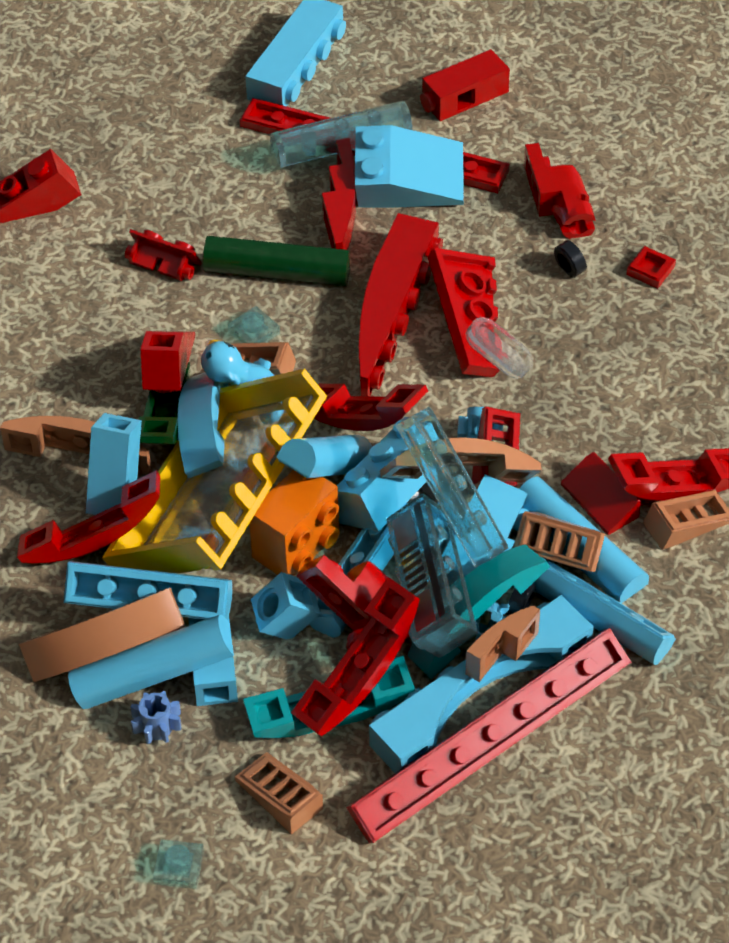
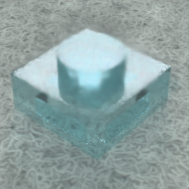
(254, 327)
(178, 864)

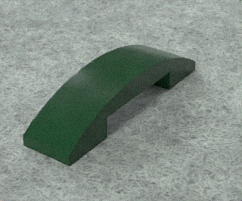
(161, 416)

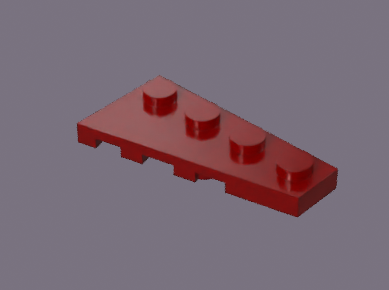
(465, 294)

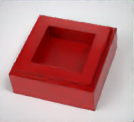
(651, 267)

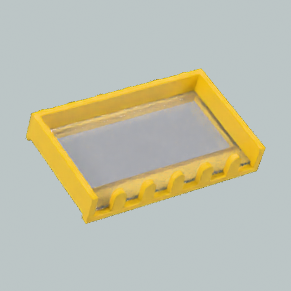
(206, 515)

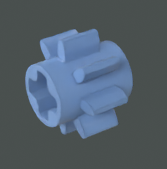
(155, 717)

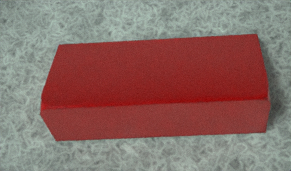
(601, 494)

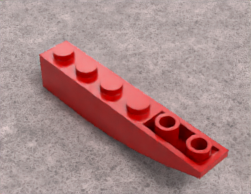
(392, 293)

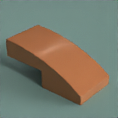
(506, 637)

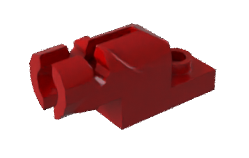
(559, 193)
(342, 593)

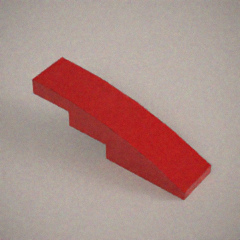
(340, 203)

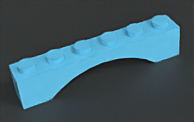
(417, 722)

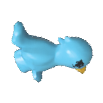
(225, 365)

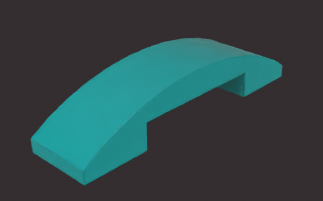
(485, 585)
(272, 716)

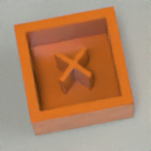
(295, 523)

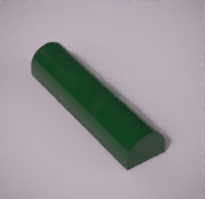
(276, 260)

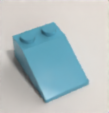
(406, 168)

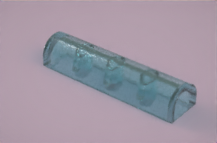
(320, 137)
(452, 487)

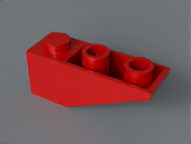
(37, 188)
(165, 359)

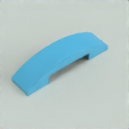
(198, 424)

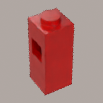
(465, 85)

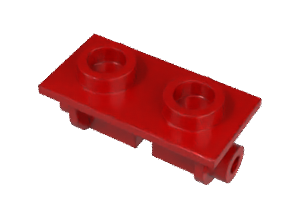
(175, 257)

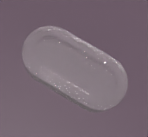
(499, 347)

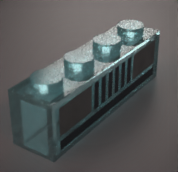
(432, 572)

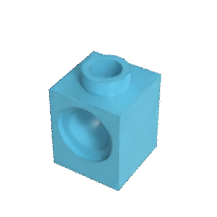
(284, 607)

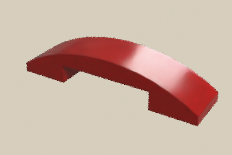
(367, 412)
(671, 478)
(51, 544)
(364, 662)

